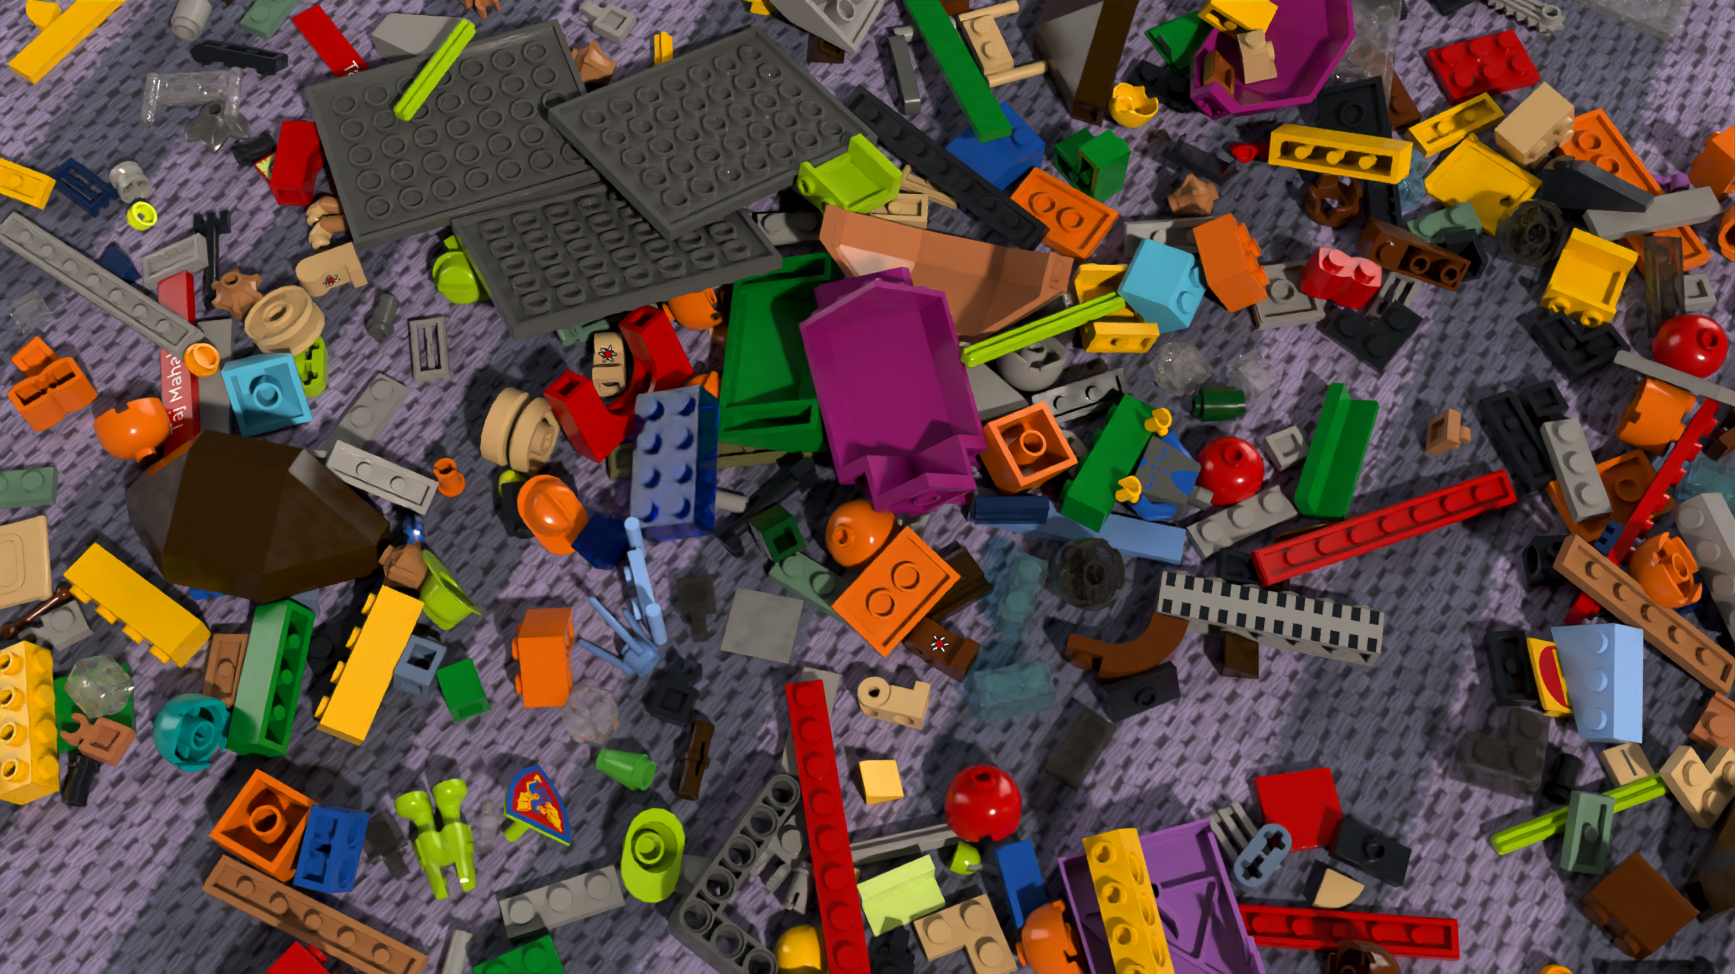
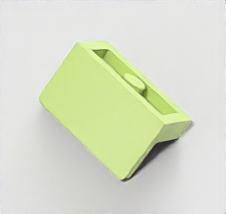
(900, 896)

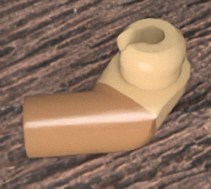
(323, 207)
(324, 229)

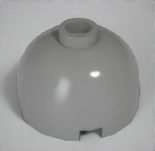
(1033, 366)

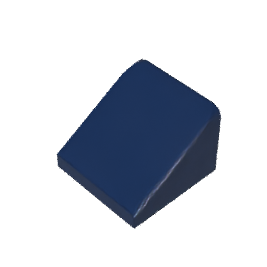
(119, 265)

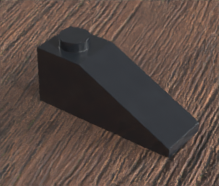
(1586, 186)

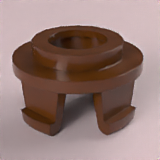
(1330, 187)

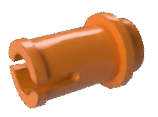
(450, 480)

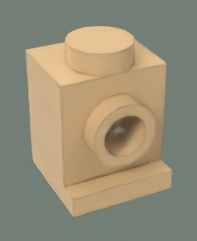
(1256, 56)

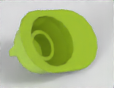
(458, 279)
(443, 596)
(652, 855)

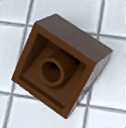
(1637, 907)

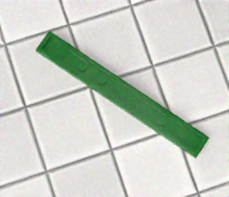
(958, 70)

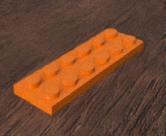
(1603, 145)

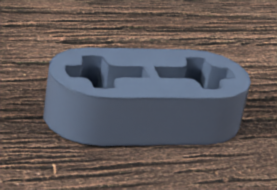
(1253, 852)

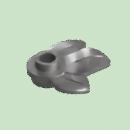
(213, 129)

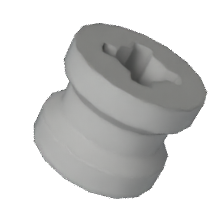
(130, 182)

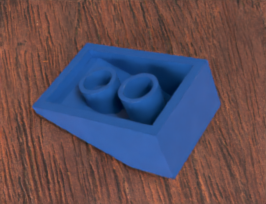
(1003, 159)

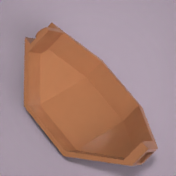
(983, 282)

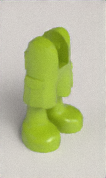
(445, 847)

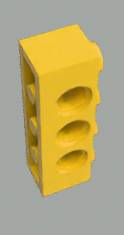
(1127, 903)

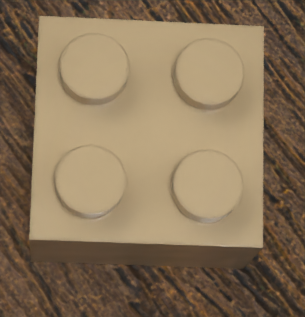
(1535, 128)

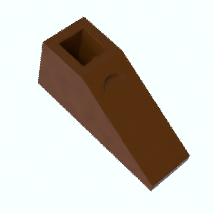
(1411, 255)

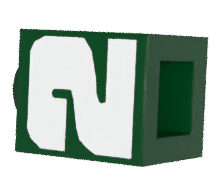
(776, 533)

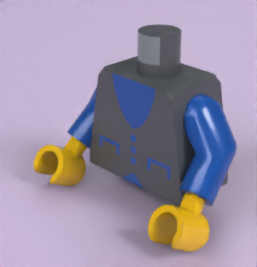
(1164, 476)

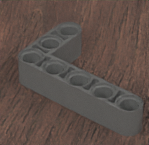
(729, 877)

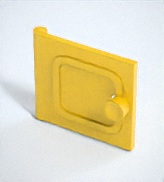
(1483, 178)

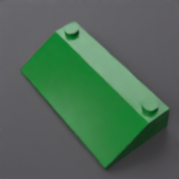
(766, 372)

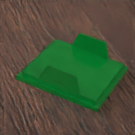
(1179, 40)

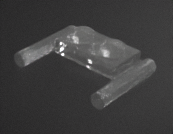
(192, 89)

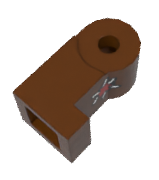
(943, 649)

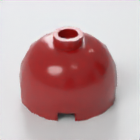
(1691, 345)
(1230, 470)
(983, 803)

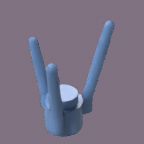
(639, 654)

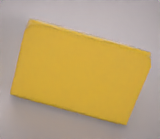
(880, 781)

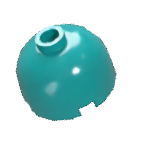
(191, 730)

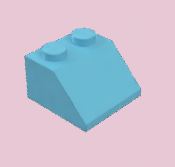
(1163, 285)

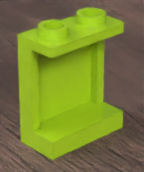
(853, 181)

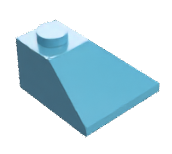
(266, 393)

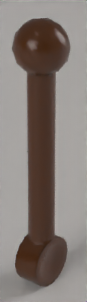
(11, 631)

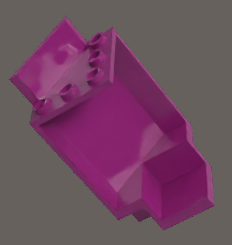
(894, 391)

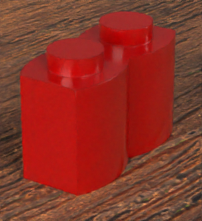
(1340, 278)

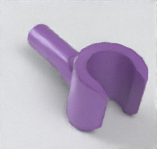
(1676, 182)

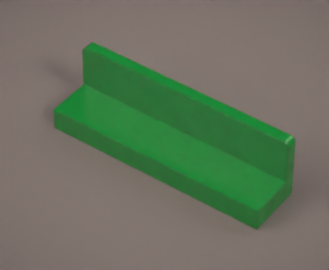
(1335, 455)

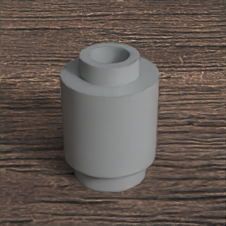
(190, 18)

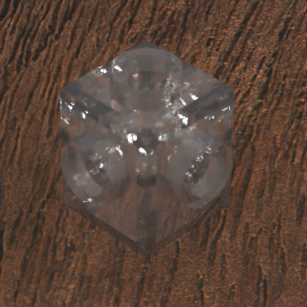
(1179, 368)
(99, 685)

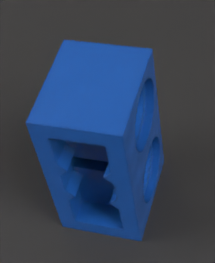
(331, 849)

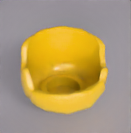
(1131, 106)
(801, 951)

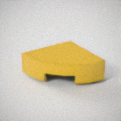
(42, 13)

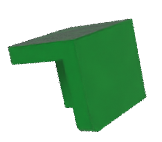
(463, 690)

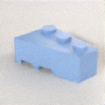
(1603, 679)

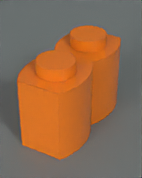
(52, 394)

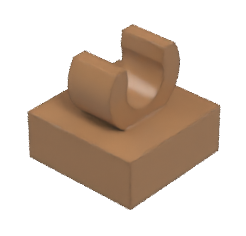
(1446, 433)

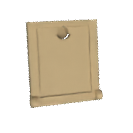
(24, 562)

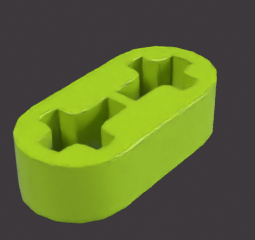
(317, 365)

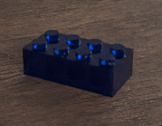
(675, 463)

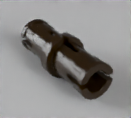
(694, 760)

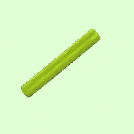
(434, 70)

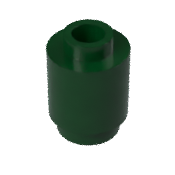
(1218, 404)

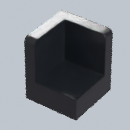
(1468, 245)

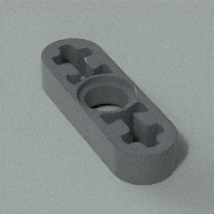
(904, 75)

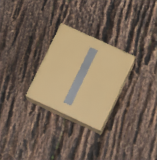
(1625, 764)

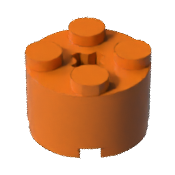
(1654, 416)

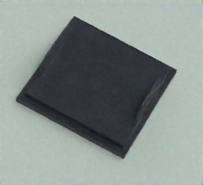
(1201, 162)

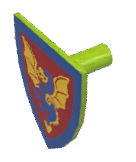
(536, 805)

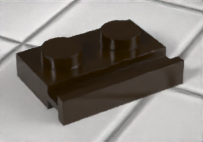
(965, 591)

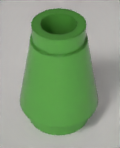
(627, 768)

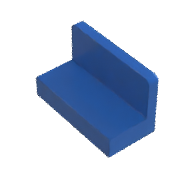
(1020, 879)

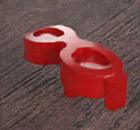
(1246, 151)

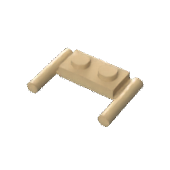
(990, 48)

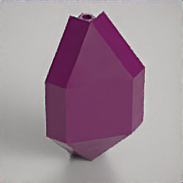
(1306, 45)

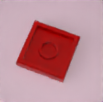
(1302, 804)

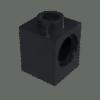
(1539, 559)

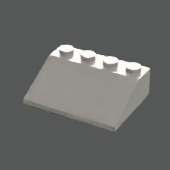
(836, 21)

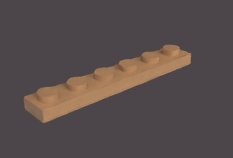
(1631, 605)
(310, 921)

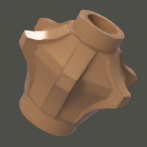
(593, 64)
(1193, 198)
(237, 293)
(404, 566)

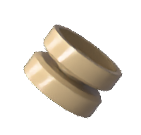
(519, 432)

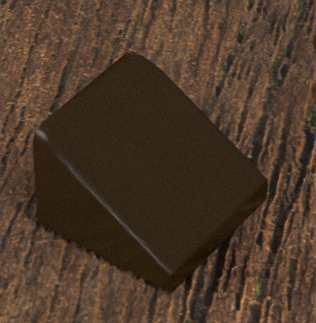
(823, 51)
(1239, 657)

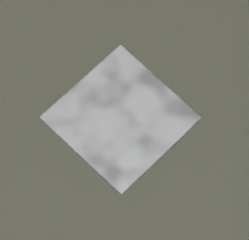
(762, 625)

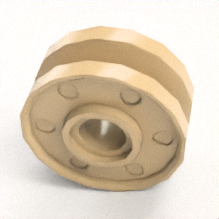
(285, 321)

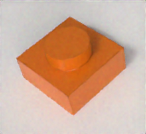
(33, 357)

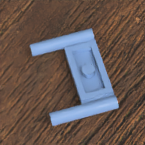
(637, 575)

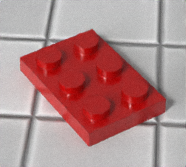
(1482, 65)

